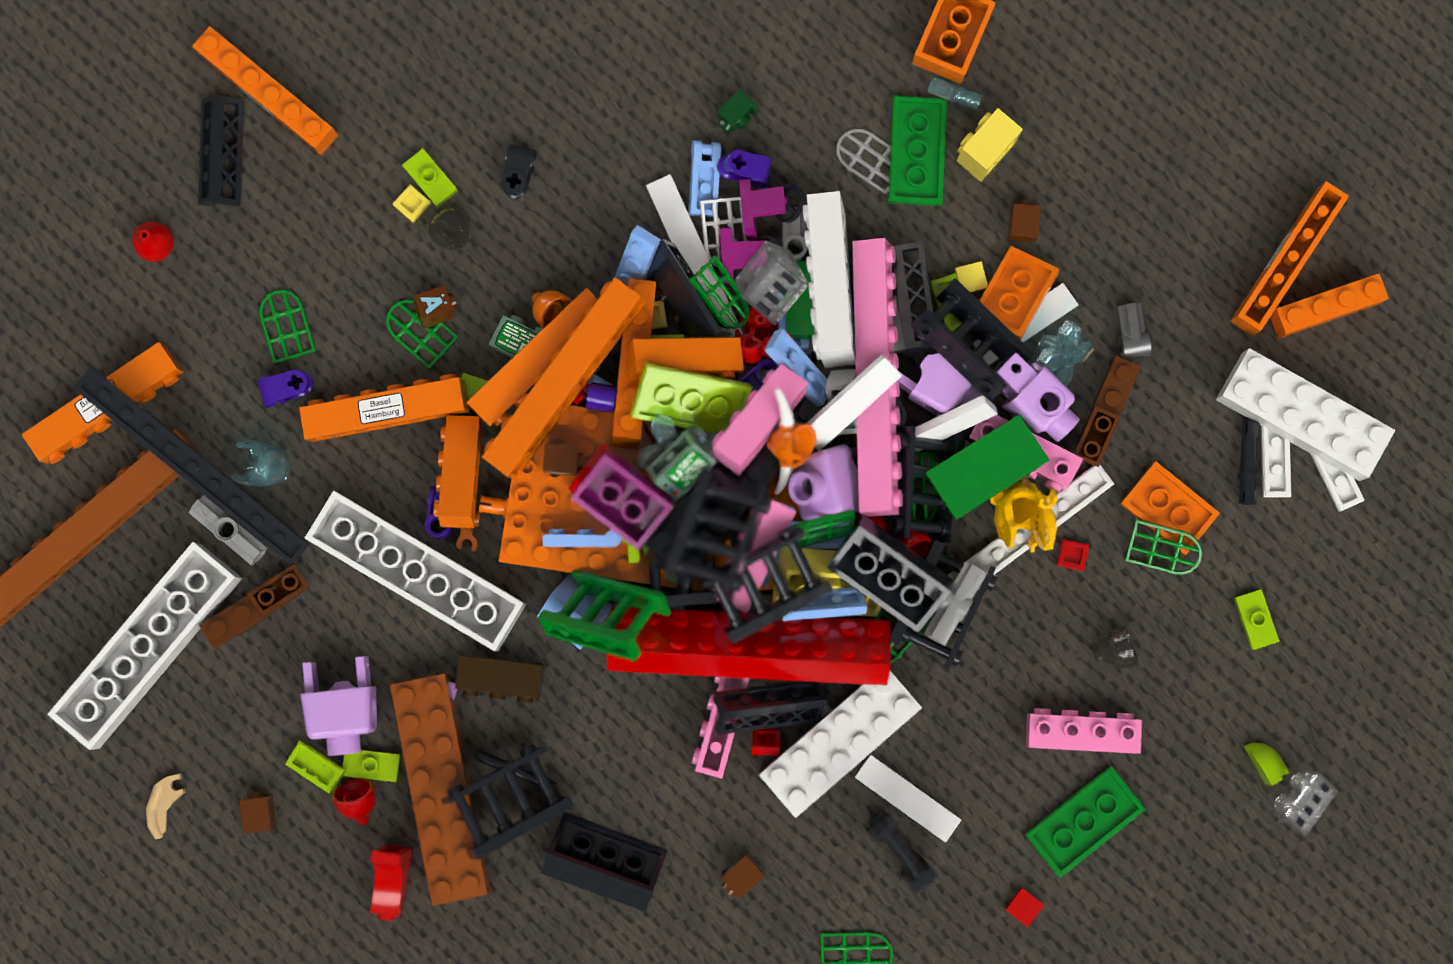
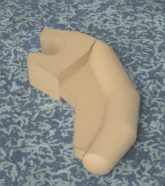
(160, 801)

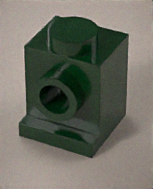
(736, 112)

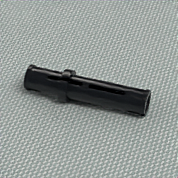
(1248, 467)

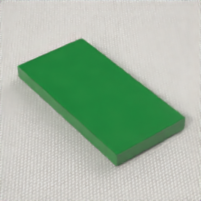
(917, 150)
(987, 467)
(1085, 821)

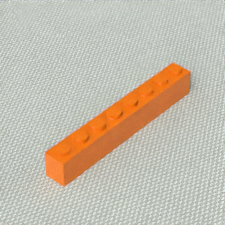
(564, 378)

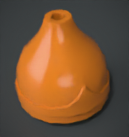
(548, 306)

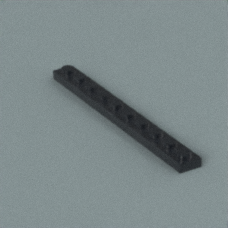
(191, 465)

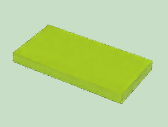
(688, 398)

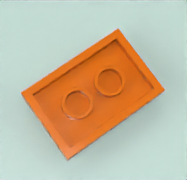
(1018, 289)
(1170, 503)

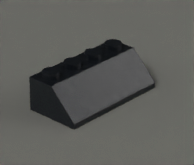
(673, 277)
(891, 573)
(604, 862)

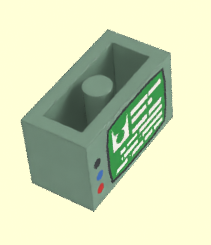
(512, 335)
(681, 465)

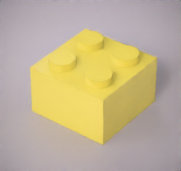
(989, 144)

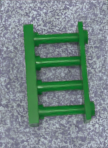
(604, 636)

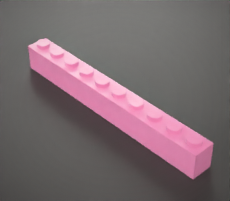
(876, 337)

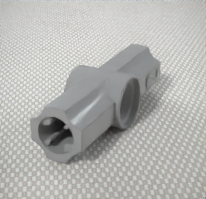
(240, 541)
(956, 604)

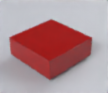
(1072, 555)
(766, 742)
(1024, 907)

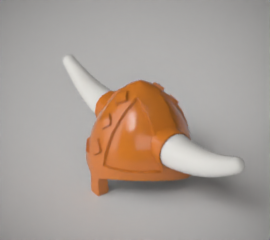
(790, 442)

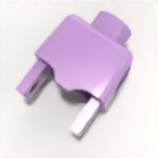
(939, 387)
(1024, 395)
(826, 483)
(341, 711)

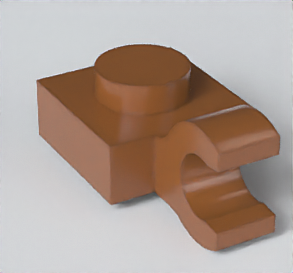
(467, 533)

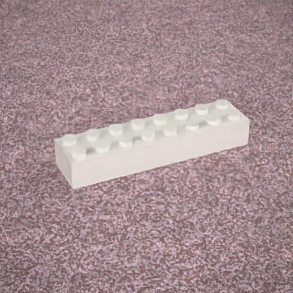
(415, 571)
(144, 646)

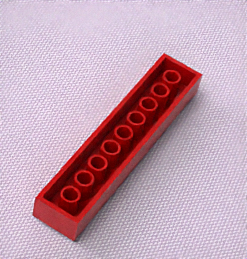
(784, 650)

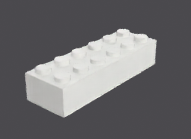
(829, 279)
(1305, 415)
(838, 743)

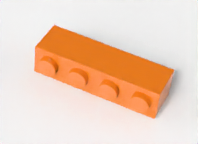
(1329, 306)
(701, 355)
(459, 471)

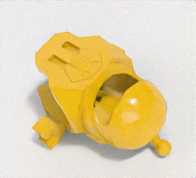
(1025, 508)

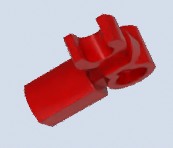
(752, 347)

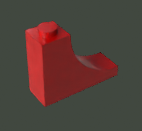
(390, 880)

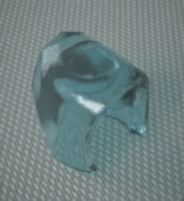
(267, 465)

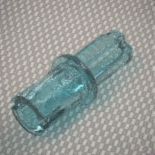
(954, 93)

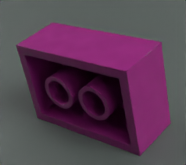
(623, 499)

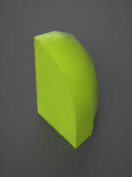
(1267, 762)

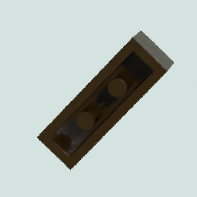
(499, 678)

